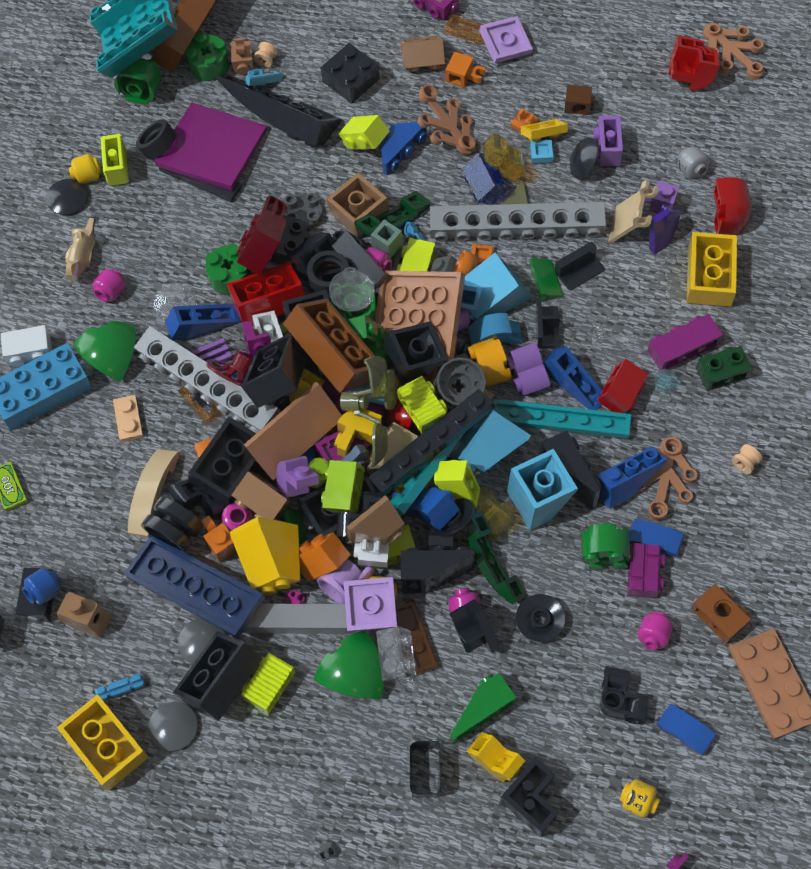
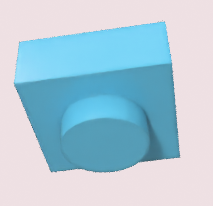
(541, 151)

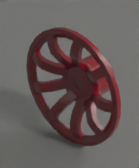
(239, 364)

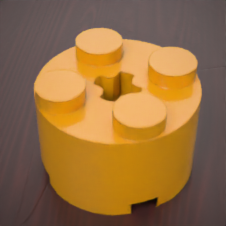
(492, 360)

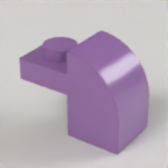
(295, 476)

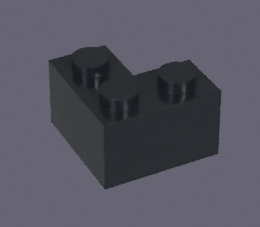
(525, 798)

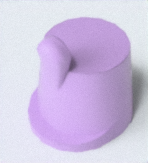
(334, 580)

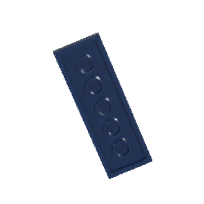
(194, 586)

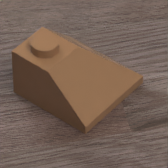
(377, 524)

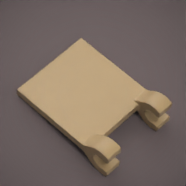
(629, 213)

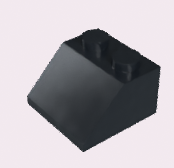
(414, 351)

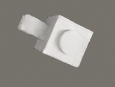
(372, 553)

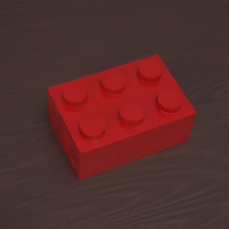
(265, 291)

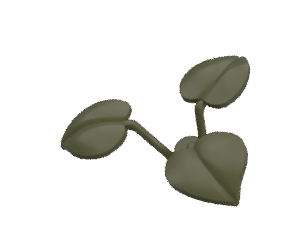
(380, 381)

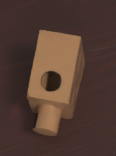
(80, 613)

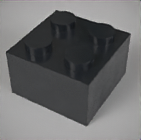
(350, 73)

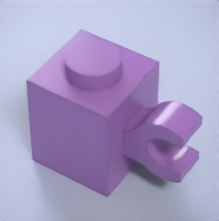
(666, 196)

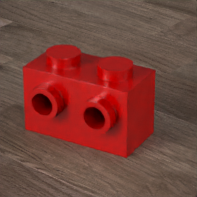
(623, 387)

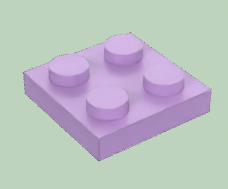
(506, 39)
(370, 604)

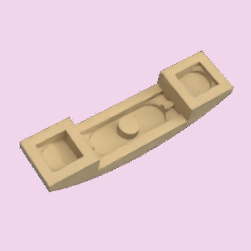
(150, 488)

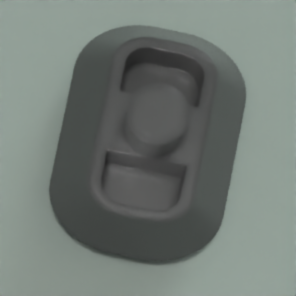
(329, 850)

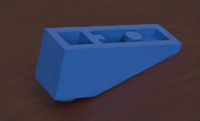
(198, 320)
(572, 377)
(433, 507)

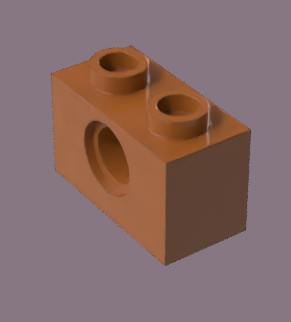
(724, 627)

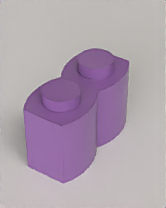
(528, 369)

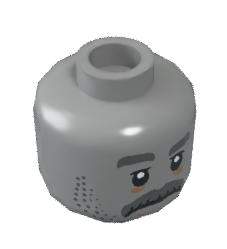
(693, 162)

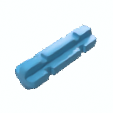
(120, 687)

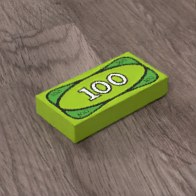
(11, 491)

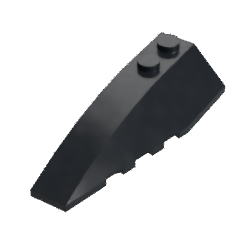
(296, 119)

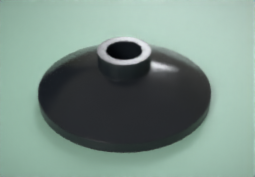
(459, 520)
(545, 607)

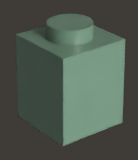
(387, 238)

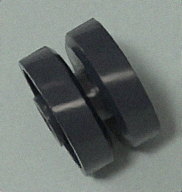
(172, 524)

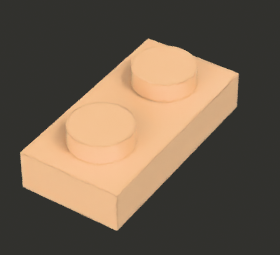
(128, 418)

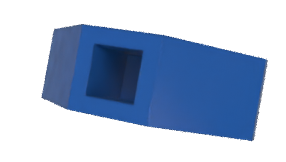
(399, 144)

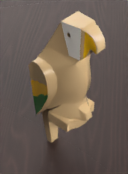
(80, 252)

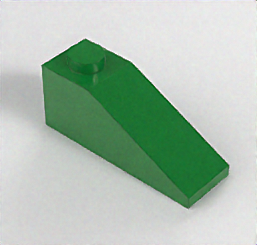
(487, 702)

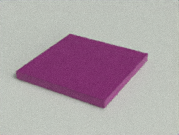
(212, 146)

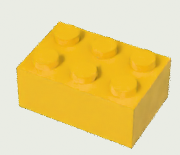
(711, 269)
(102, 742)

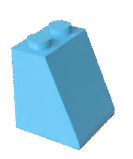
(499, 286)
(488, 442)
(540, 488)

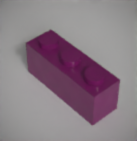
(684, 342)

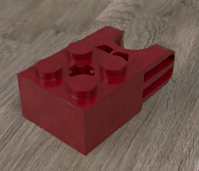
(262, 236)

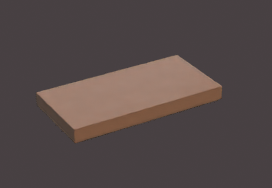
(294, 429)

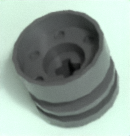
(463, 373)

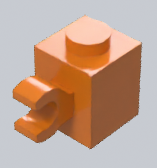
(461, 69)
(218, 539)

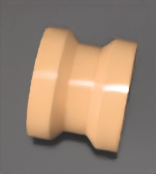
(265, 54)
(747, 458)

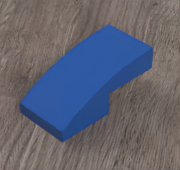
(655, 534)
(687, 729)

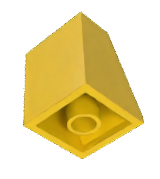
(268, 553)

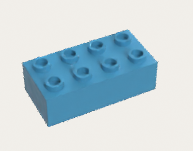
(41, 386)

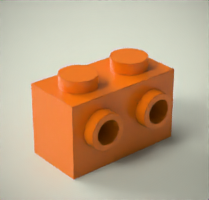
(321, 556)

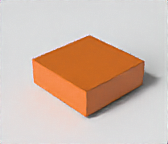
(482, 252)

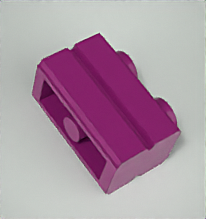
(644, 571)

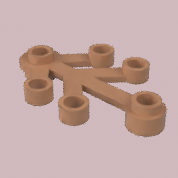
(733, 48)
(462, 140)
(666, 475)

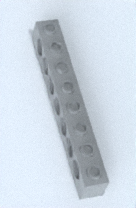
(525, 213)
(192, 371)

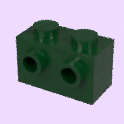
(723, 368)

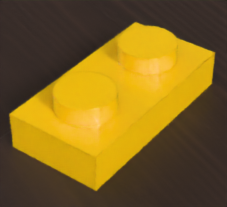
(548, 128)

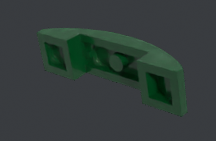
(409, 209)
(489, 563)

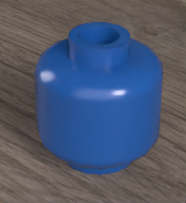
(41, 586)

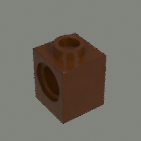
(579, 100)

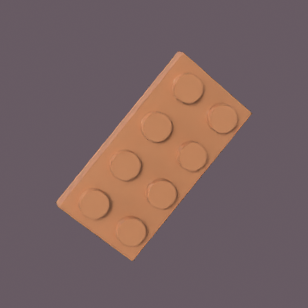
(773, 683)

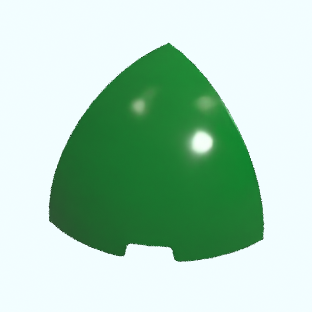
(108, 347)
(353, 668)

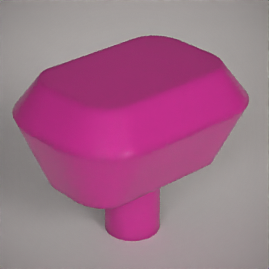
(293, 597)

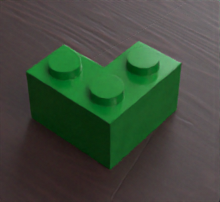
(371, 334)

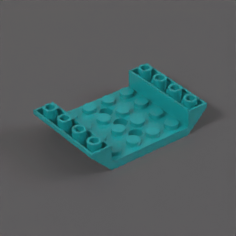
(130, 31)

